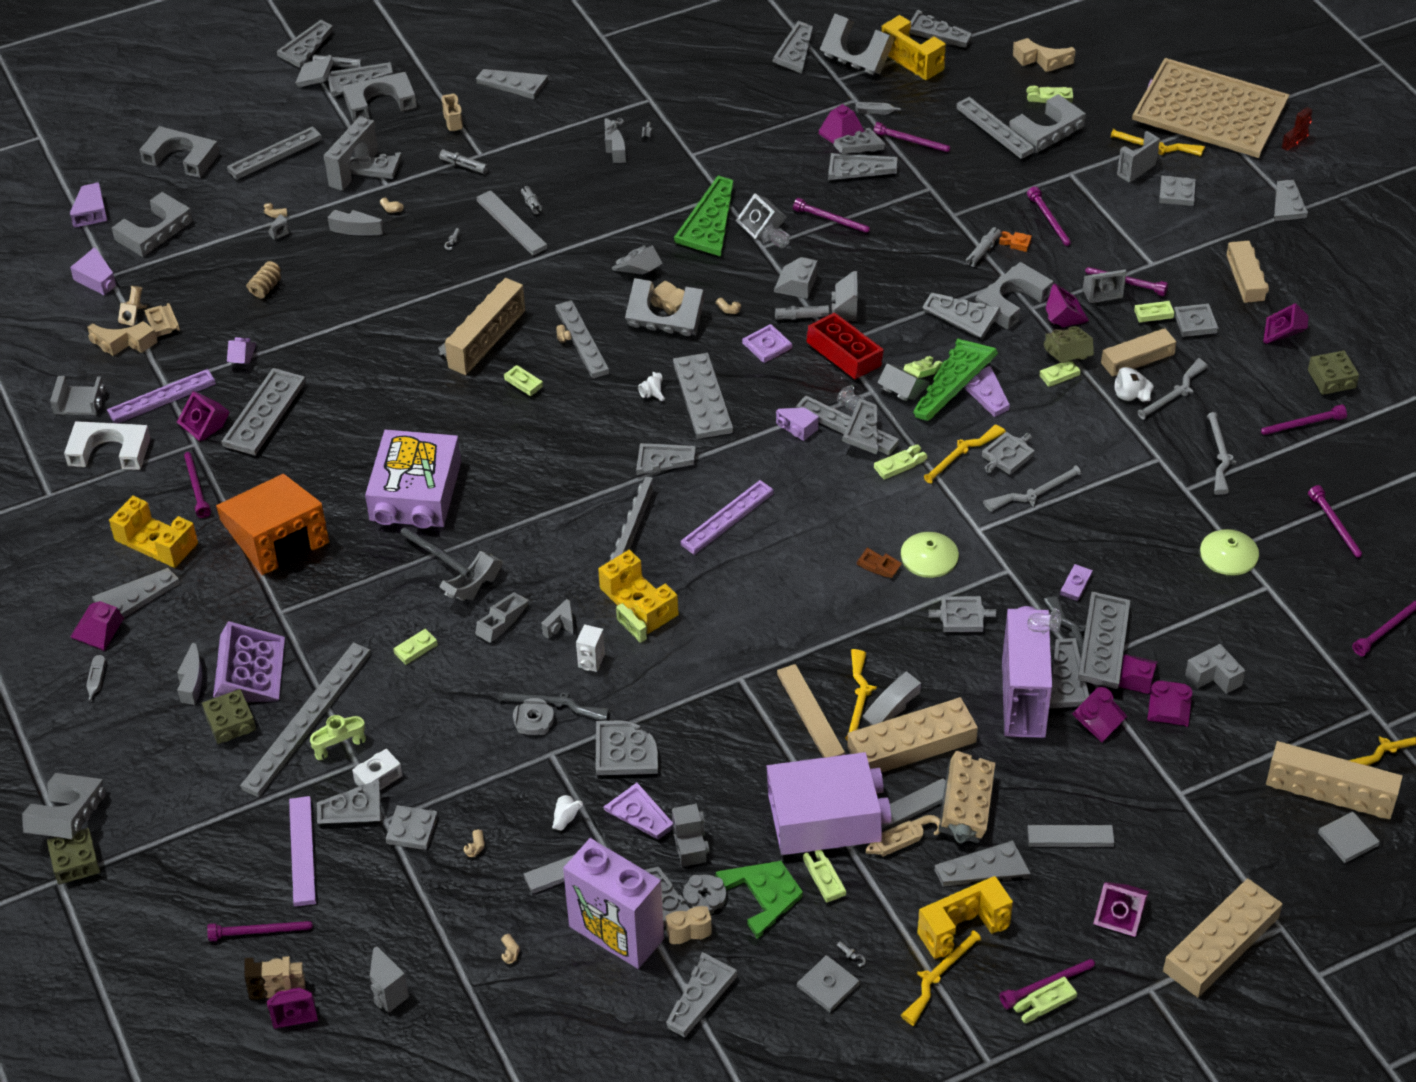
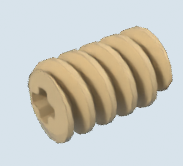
(264, 280)

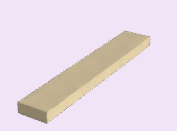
(810, 712)

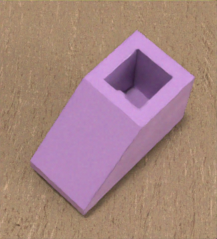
(240, 350)
(797, 421)

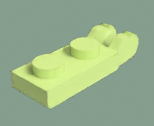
(1042, 94)
(923, 367)
(900, 462)
(824, 876)
(1046, 999)

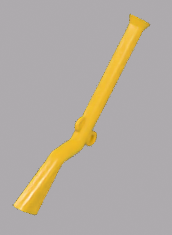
(1192, 149)
(962, 447)
(858, 660)
(1385, 746)
(914, 1011)

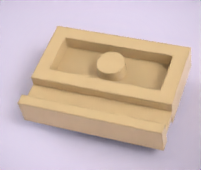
(162, 319)

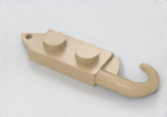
(902, 836)

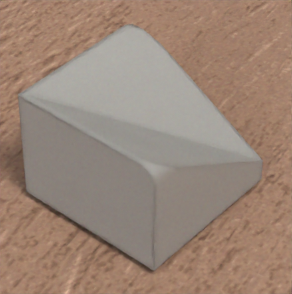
(279, 228)

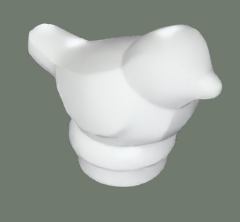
(652, 387)
(565, 811)

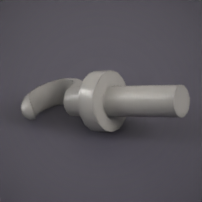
(613, 124)
(453, 239)
(850, 953)

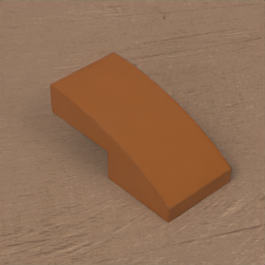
(875, 563)

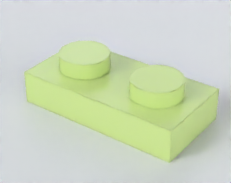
(1154, 311)
(1059, 373)
(523, 380)
(631, 622)
(415, 646)

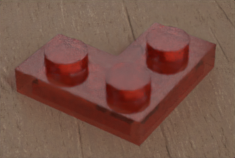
(1300, 130)

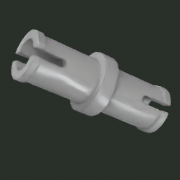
(531, 200)

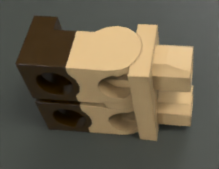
(270, 977)

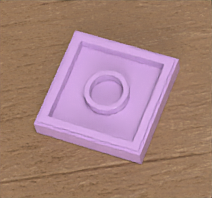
(767, 343)

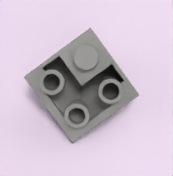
(638, 261)

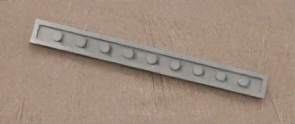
(305, 720)

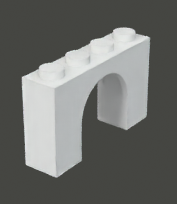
(88, 435)

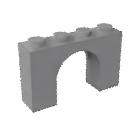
(871, 60)
(393, 85)
(1068, 120)
(359, 136)
(165, 140)
(144, 240)
(1017, 279)
(683, 321)
(64, 821)

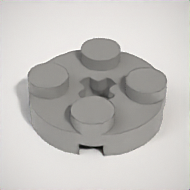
(535, 726)
(705, 883)

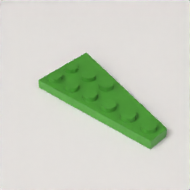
(708, 220)
(953, 375)

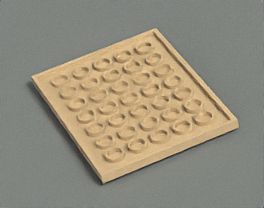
(1211, 107)

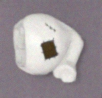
(1132, 384)

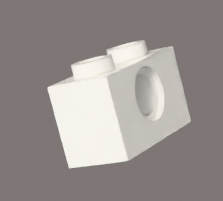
(590, 648)
(380, 766)

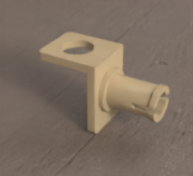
(131, 306)

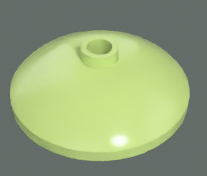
(1229, 552)
(929, 554)

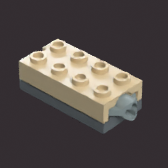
(966, 797)

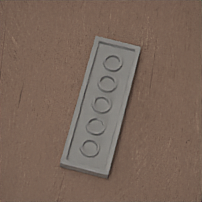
(702, 396)
(263, 411)
(1104, 640)

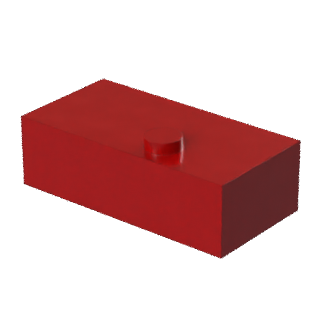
(844, 345)

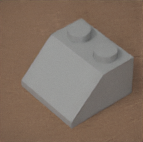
(758, 215)
(797, 278)
(1104, 286)
(846, 297)
(901, 382)
(387, 981)

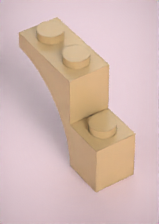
(1049, 59)
(115, 340)

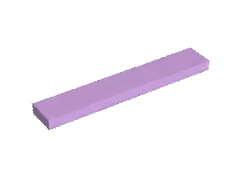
(161, 396)
(727, 517)
(302, 851)

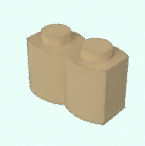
(452, 112)
(667, 297)
(688, 925)

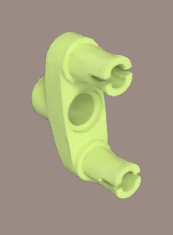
(335, 731)

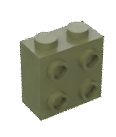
(1069, 344)
(1333, 372)
(229, 716)
(73, 857)

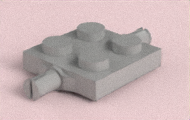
(1008, 453)
(962, 614)

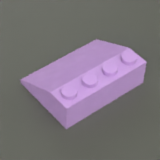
(249, 662)

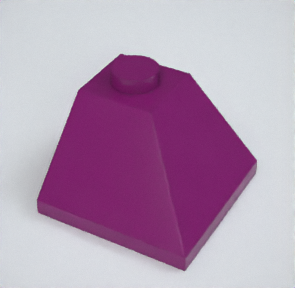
(839, 123)
(1064, 308)
(1285, 323)
(202, 416)
(98, 625)
(1137, 673)
(1121, 908)

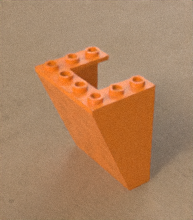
(271, 513)

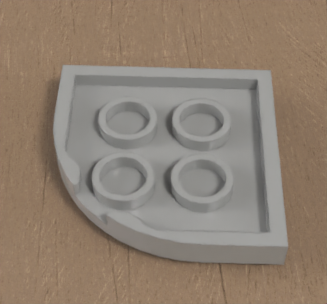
(624, 749)

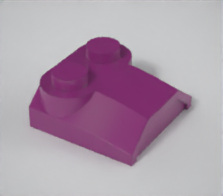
(1170, 703)
(1100, 713)
(292, 1008)

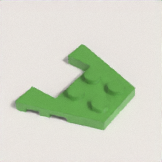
(771, 887)

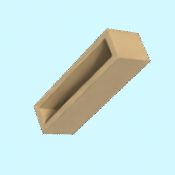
(1247, 271)
(1139, 351)

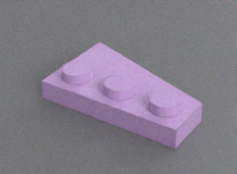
(988, 392)
(640, 811)

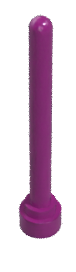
(880, 129)
(1036, 195)
(801, 206)
(1159, 287)
(1338, 412)
(1318, 495)
(202, 508)
(1363, 646)
(217, 931)
(1010, 998)

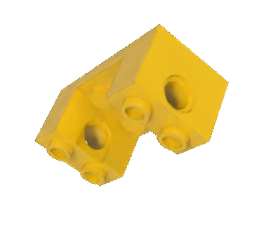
(923, 59)
(136, 528)
(623, 582)
(939, 920)

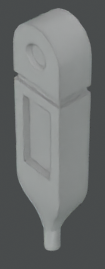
(875, 108)
(95, 675)

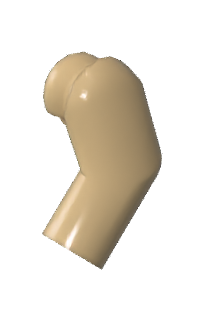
(391, 207)
(274, 213)
(563, 335)
(477, 846)
(512, 950)

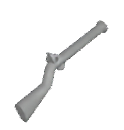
(1197, 367)
(1227, 459)
(997, 502)

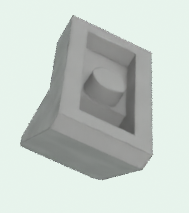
(558, 618)

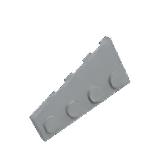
(928, 27)
(514, 82)
(1066, 688)

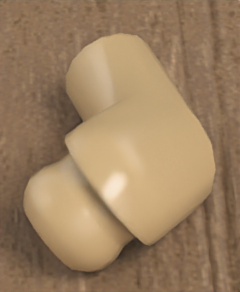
(726, 308)

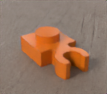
(1017, 241)

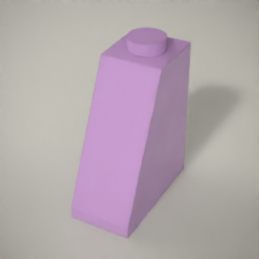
(88, 206)
(93, 272)

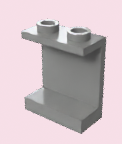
(1134, 164)
(77, 399)

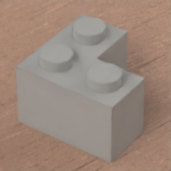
(1215, 665)
(689, 834)

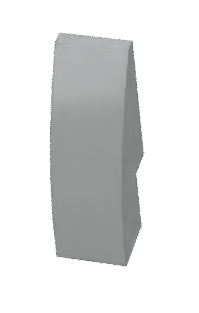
(615, 144)
(355, 223)
(501, 617)
(190, 677)
(893, 699)

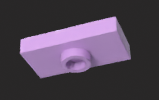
(1076, 582)

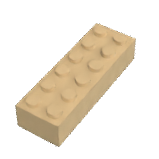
(485, 326)
(915, 735)
(1333, 780)
(1222, 937)

